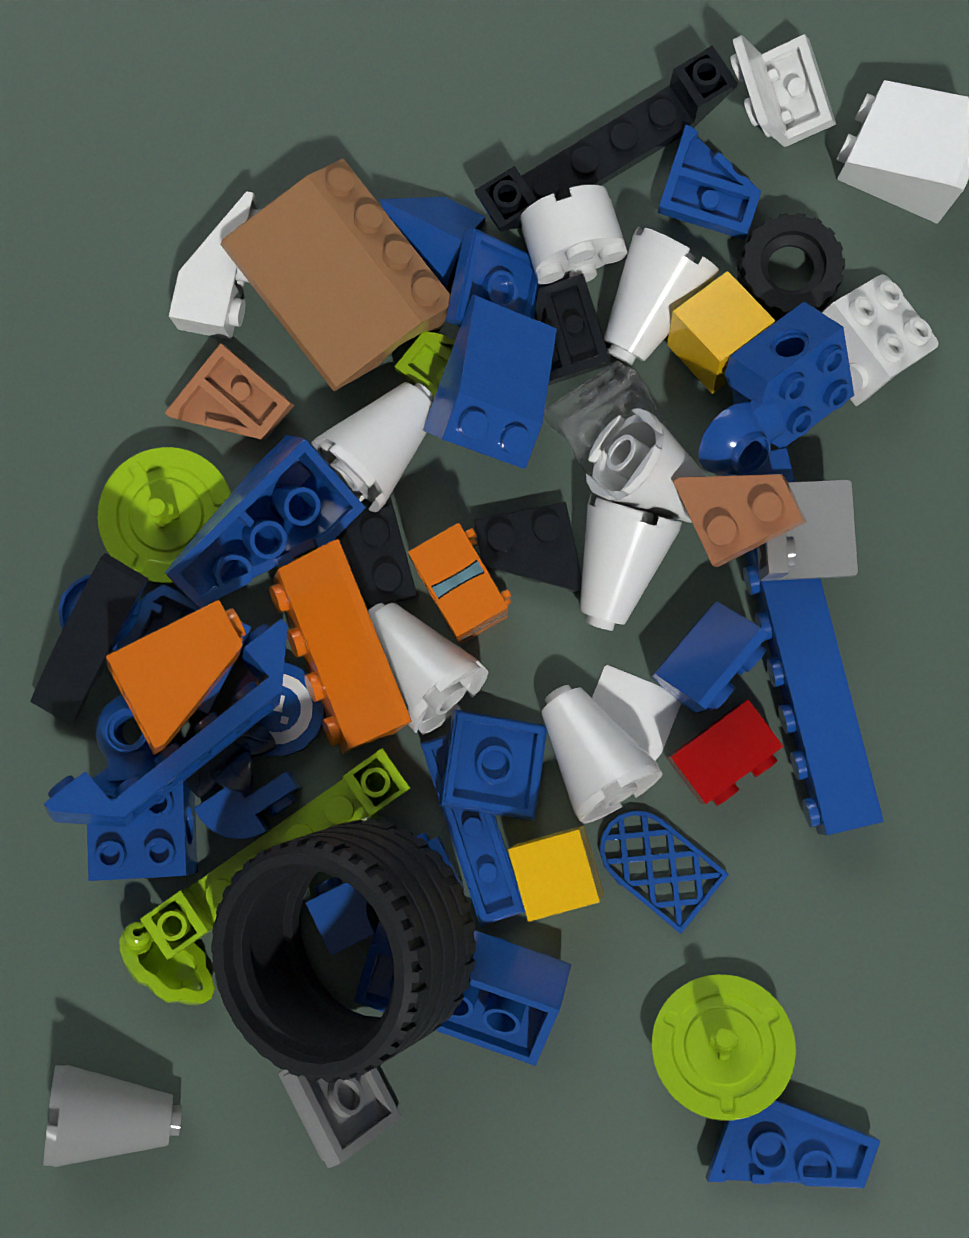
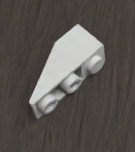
(210, 283)

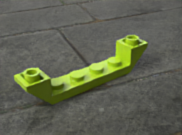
(193, 910)

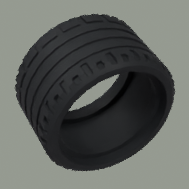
(271, 983)

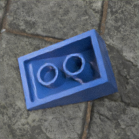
(494, 383)

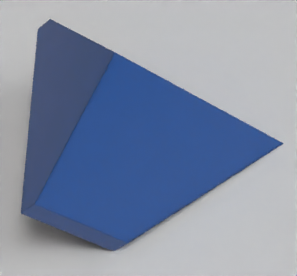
(434, 230)

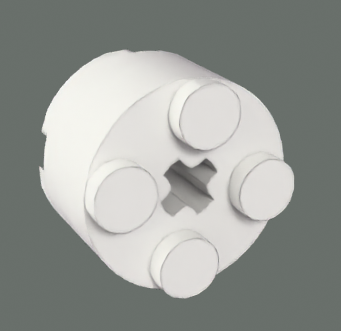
(572, 234)

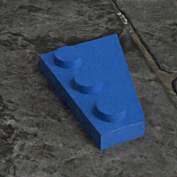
(792, 1147)

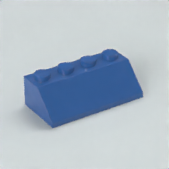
(508, 1001)

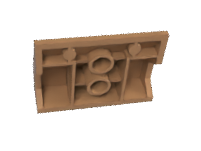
(338, 274)

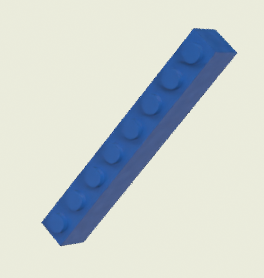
(814, 693)

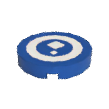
(297, 717)

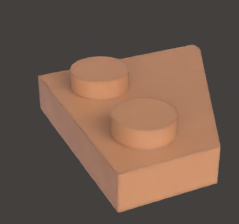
(231, 398)
(738, 512)

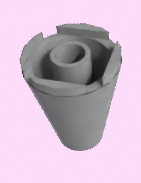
(104, 1117)

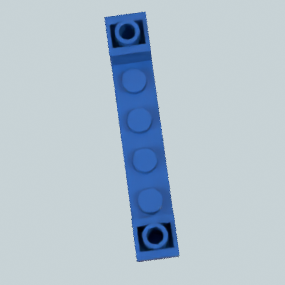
(85, 803)

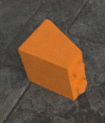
(176, 669)

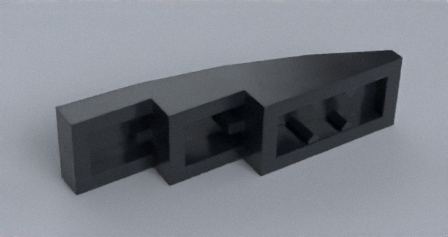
(88, 638)

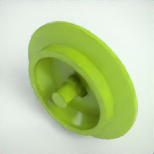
(158, 507)
(723, 1047)

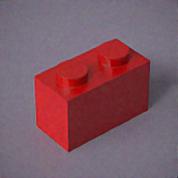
(726, 753)

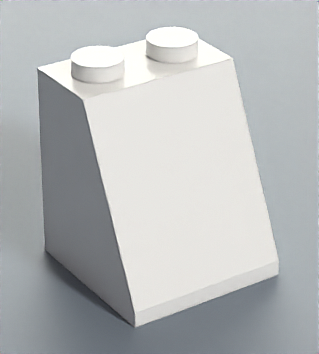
(910, 148)

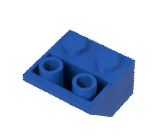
(709, 657)

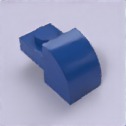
(241, 814)

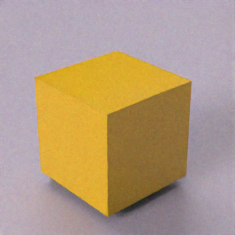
(714, 327)
(556, 873)

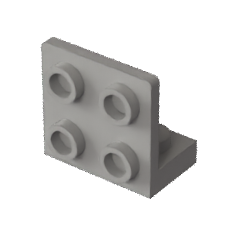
(821, 545)

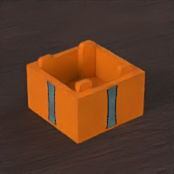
(460, 583)

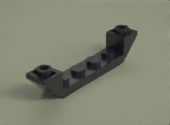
(616, 146)

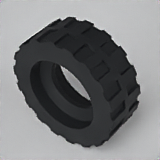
(795, 232)

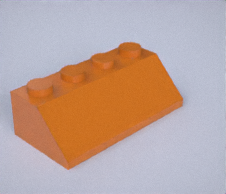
(339, 649)

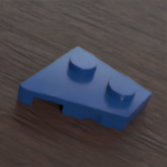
(708, 190)

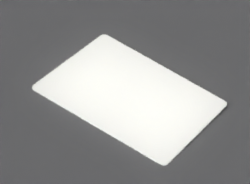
(638, 707)

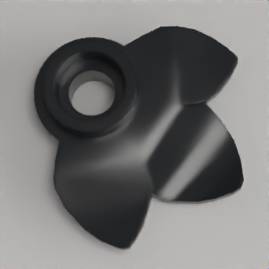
(234, 764)

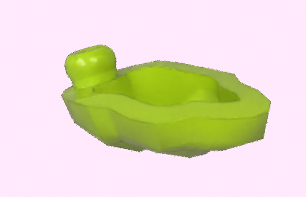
(173, 980)

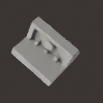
(341, 1113)

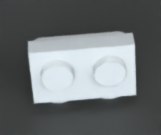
(783, 89)
(880, 334)

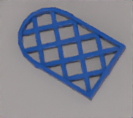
(701, 900)

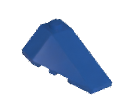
(270, 518)

